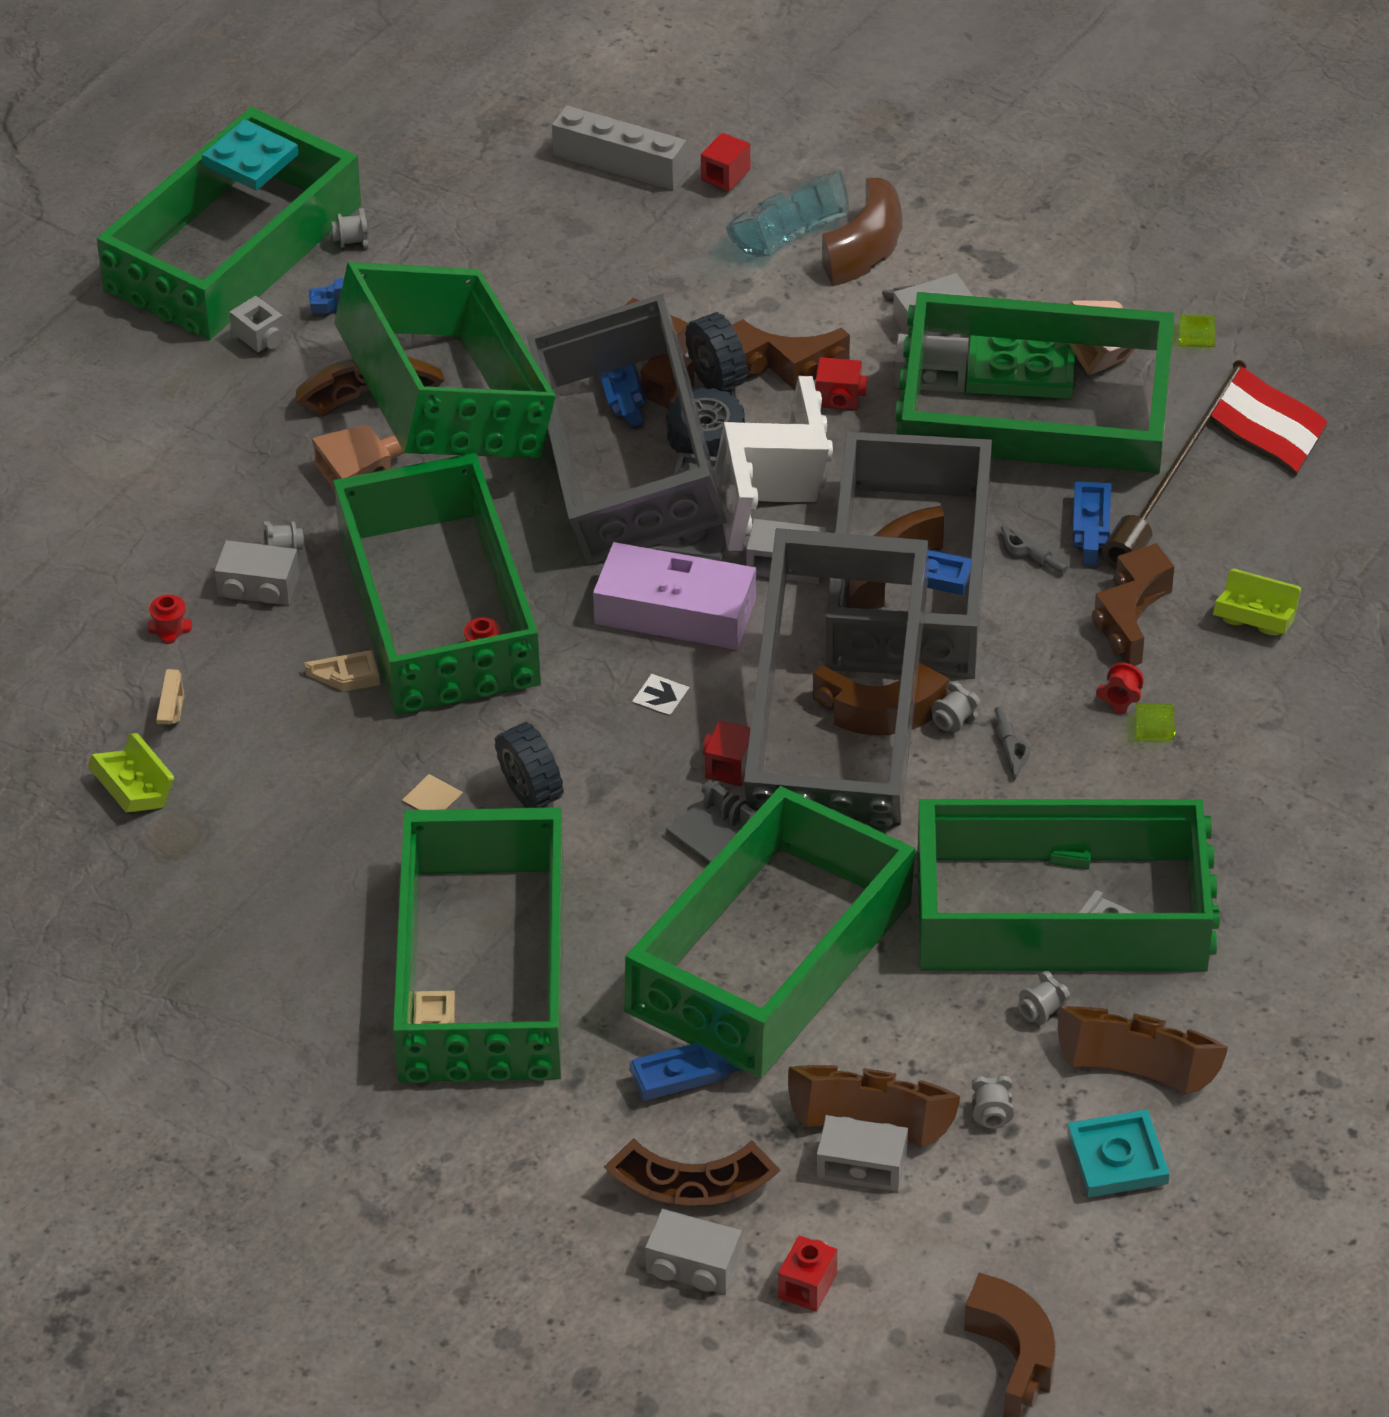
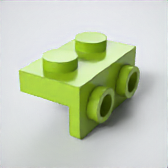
(1258, 602)
(133, 775)

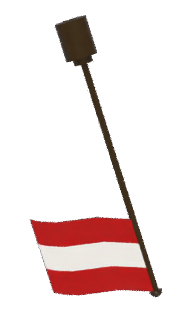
(1251, 414)

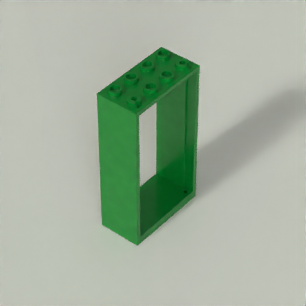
(432, 300)
(203, 306)
(1039, 322)
(423, 497)
(478, 844)
(1066, 940)
(724, 1022)

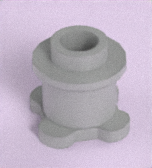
(350, 229)
(283, 535)
(955, 708)
(1043, 999)
(992, 1101)

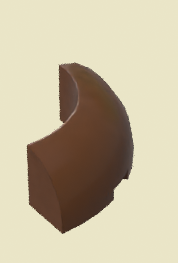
(866, 239)
(345, 382)
(917, 525)
(1139, 1047)
(872, 1098)
(692, 1183)

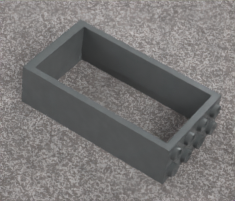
(910, 464)
(653, 510)
(848, 559)

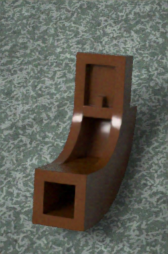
(874, 708)
(1020, 1324)

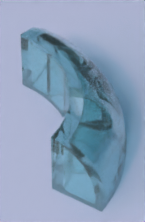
(785, 218)

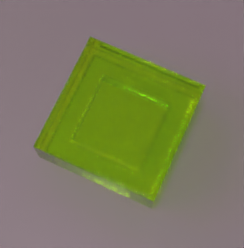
(1197, 330)
(1154, 721)

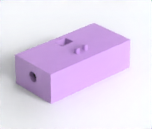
(675, 595)

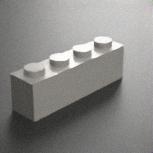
(619, 147)

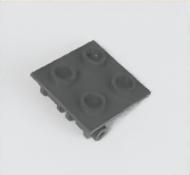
(712, 821)

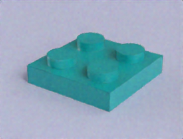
(250, 154)
(1118, 1153)

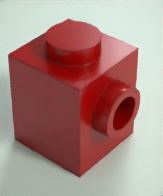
(725, 161)
(841, 383)
(726, 753)
(807, 1273)

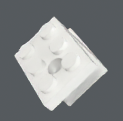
(772, 462)

